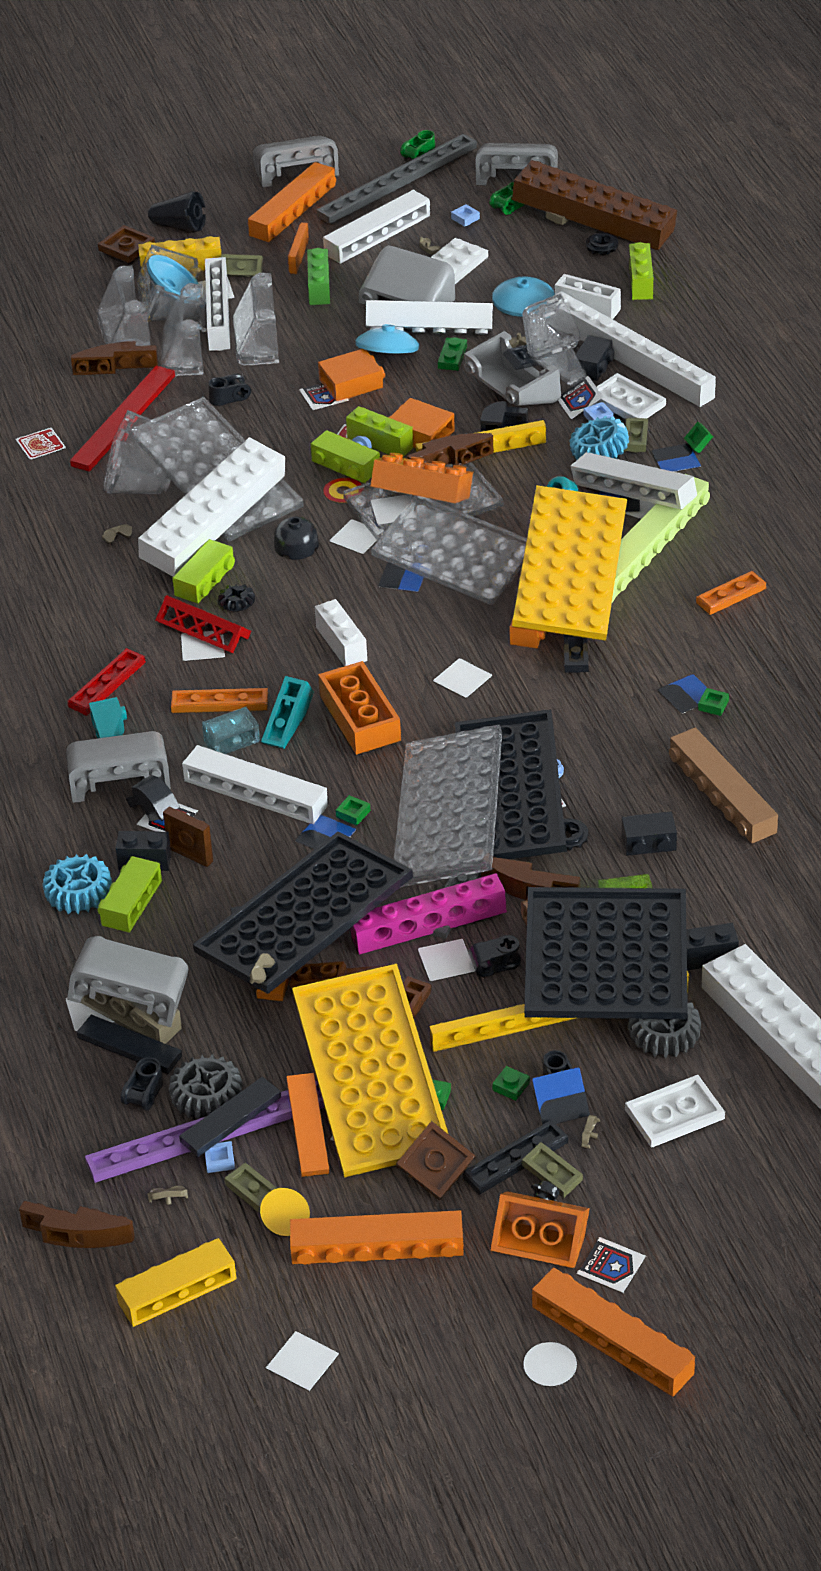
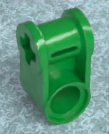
(418, 145)
(503, 200)

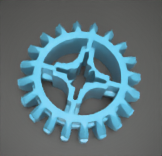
(600, 437)
(77, 888)

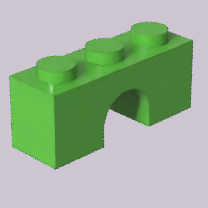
(318, 276)

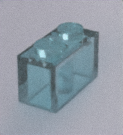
(231, 731)

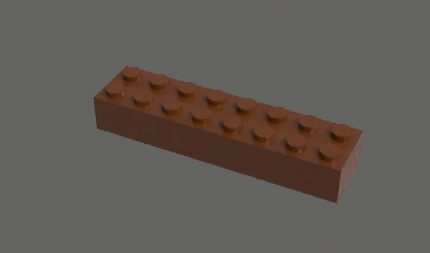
(594, 204)

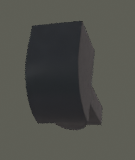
(500, 416)
(153, 797)

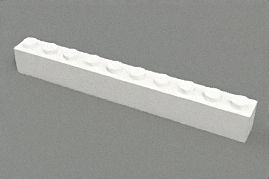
(644, 355)

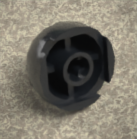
(296, 538)

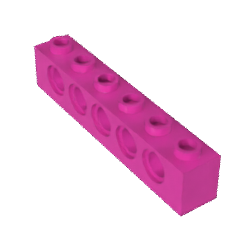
(426, 912)

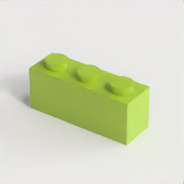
(641, 271)
(383, 432)
(344, 456)
(203, 571)
(130, 894)

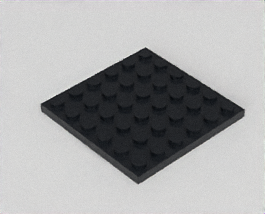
(606, 953)

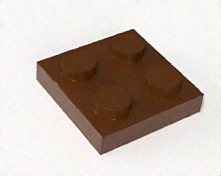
(124, 243)
(188, 836)
(435, 1160)

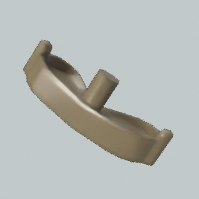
(425, 245)
(517, 340)
(110, 534)
(258, 974)
(590, 1124)
(176, 1191)

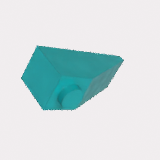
(287, 712)
(107, 717)

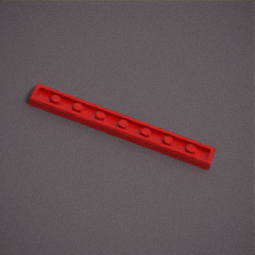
(136, 402)

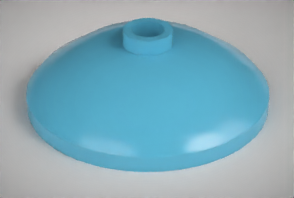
(169, 273)
(518, 293)
(387, 340)

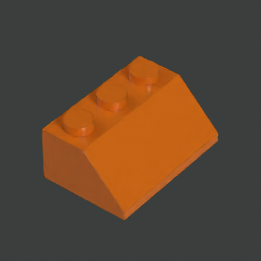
(539, 1229)

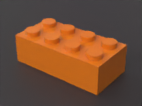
(422, 478)
(359, 707)

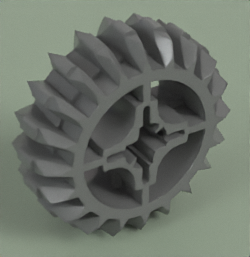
(666, 1035)
(204, 1085)

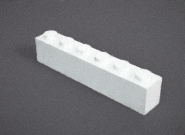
(376, 226)
(217, 304)
(430, 315)
(634, 480)
(255, 784)

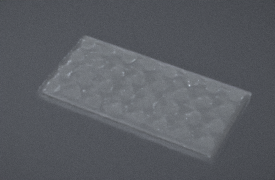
(192, 444)
(449, 804)

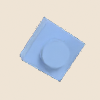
(465, 215)
(598, 410)
(220, 1157)

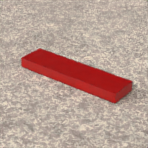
(106, 680)

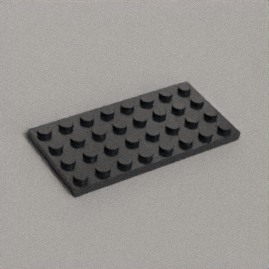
(528, 786)
(303, 910)

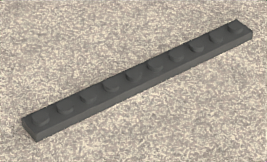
(396, 178)

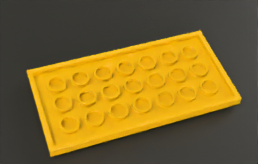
(570, 563)
(368, 1066)

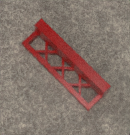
(207, 618)

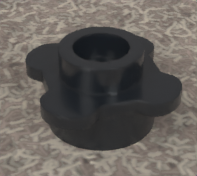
(545, 1190)

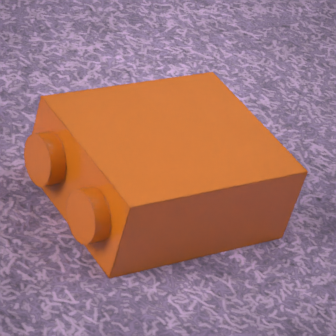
(351, 374)
(426, 420)

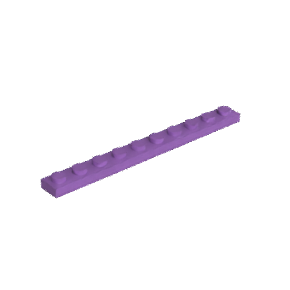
(167, 1144)

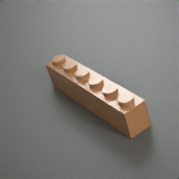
(723, 785)

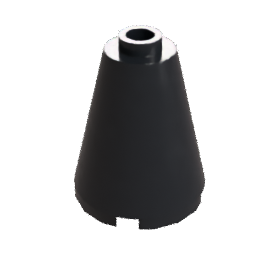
(180, 212)

